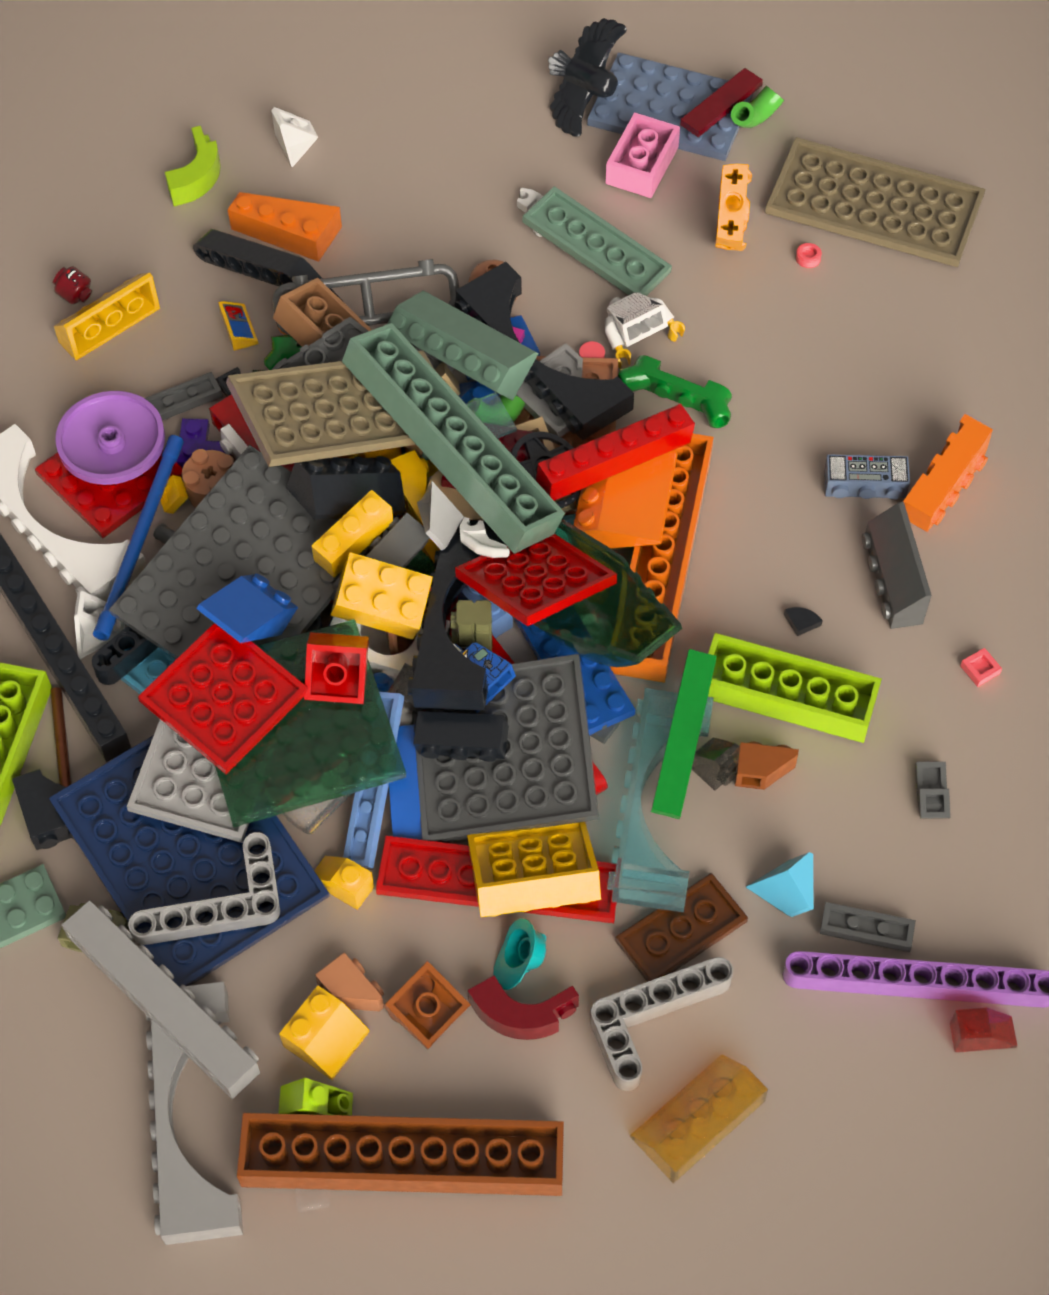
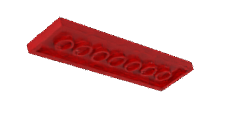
(445, 875)

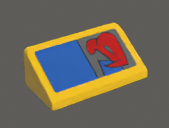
(237, 325)

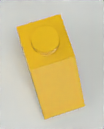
(345, 880)

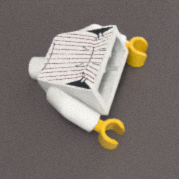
(636, 319)

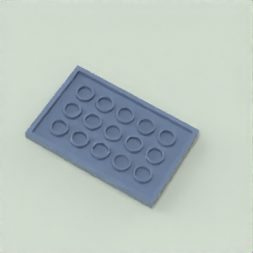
(665, 95)

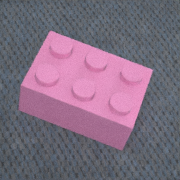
(642, 155)

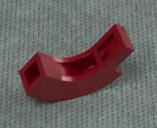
(520, 1019)

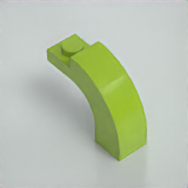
(197, 177)

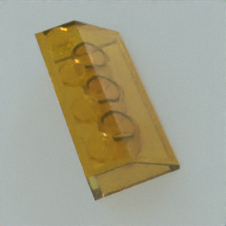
(700, 1116)

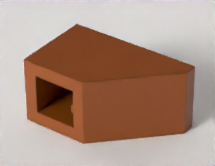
(763, 764)

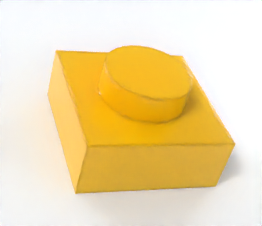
(174, 494)

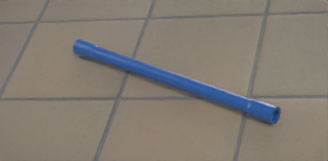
(169, 457)

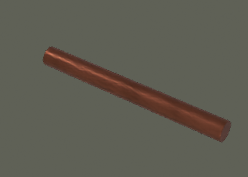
(60, 737)

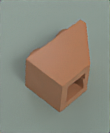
(347, 983)

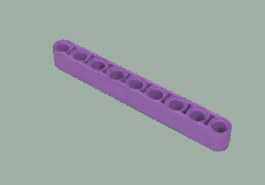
(906, 984)

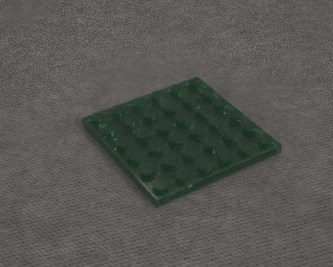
(315, 749)

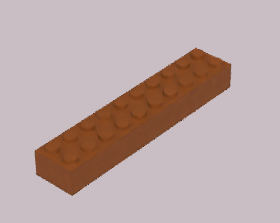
(401, 1154)

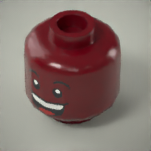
(72, 285)

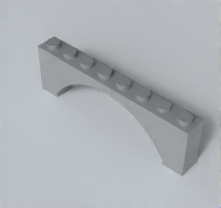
(187, 1202)

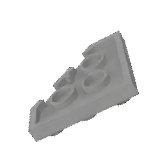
(564, 361)

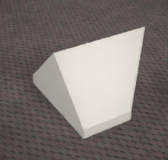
(293, 134)
(86, 616)

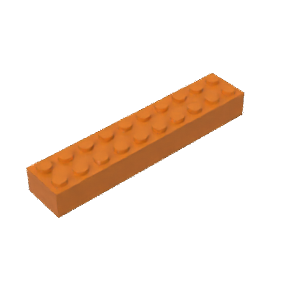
(666, 564)

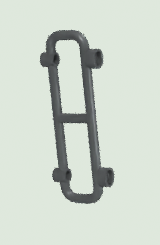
(424, 268)

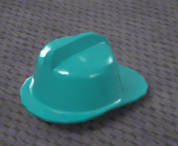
(521, 952)

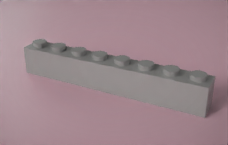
(161, 999)

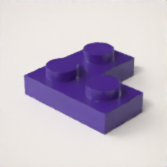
(195, 437)

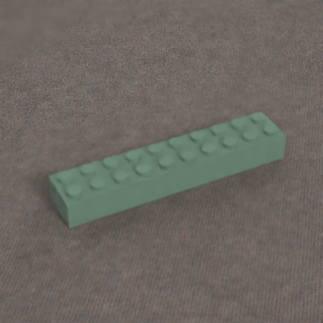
(453, 437)

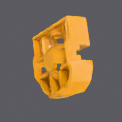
(733, 207)

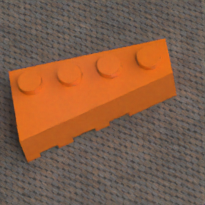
(286, 223)
(948, 473)

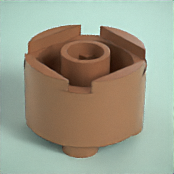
(203, 472)

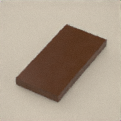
(673, 938)

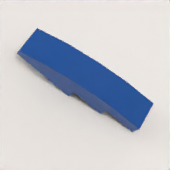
(405, 792)

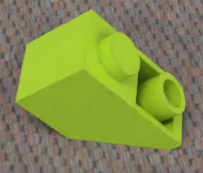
(314, 1098)

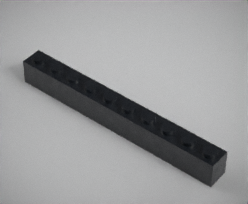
(60, 657)

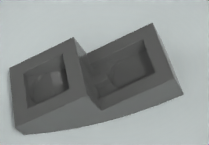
(932, 790)

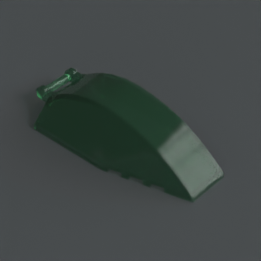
(615, 624)

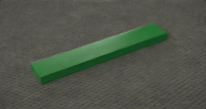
(683, 734)

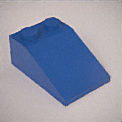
(249, 609)

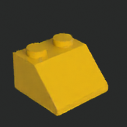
(323, 1032)

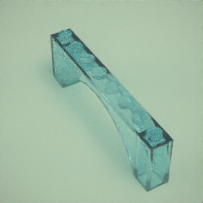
(643, 871)

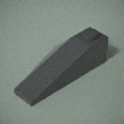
(326, 349)

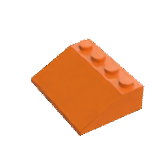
(629, 505)

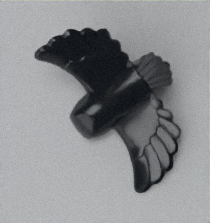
(584, 74)

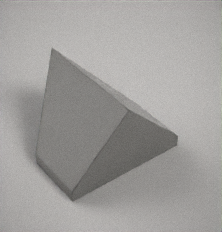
(439, 516)

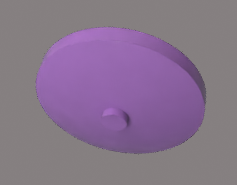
(110, 437)

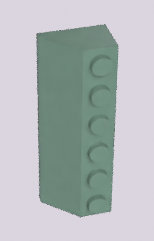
(464, 343)

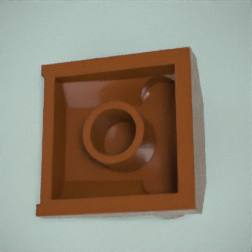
(426, 1005)

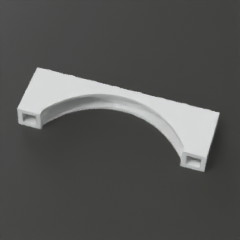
(82, 564)

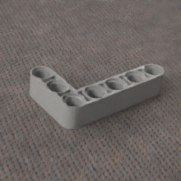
(218, 906)
(651, 1008)

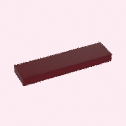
(721, 102)

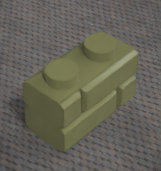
(472, 624)

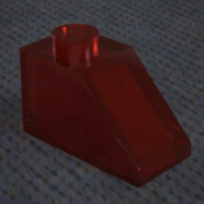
(982, 1030)

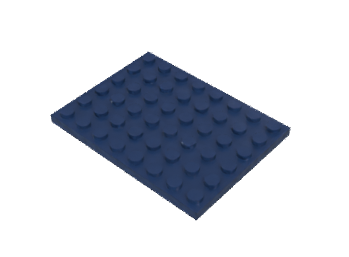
(166, 864)

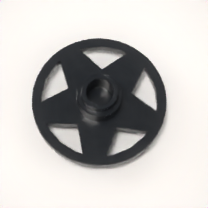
(538, 452)

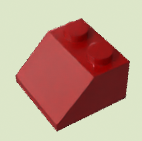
(336, 667)

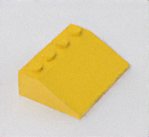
(533, 868)

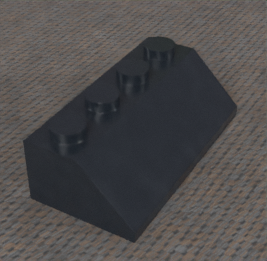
(336, 484)

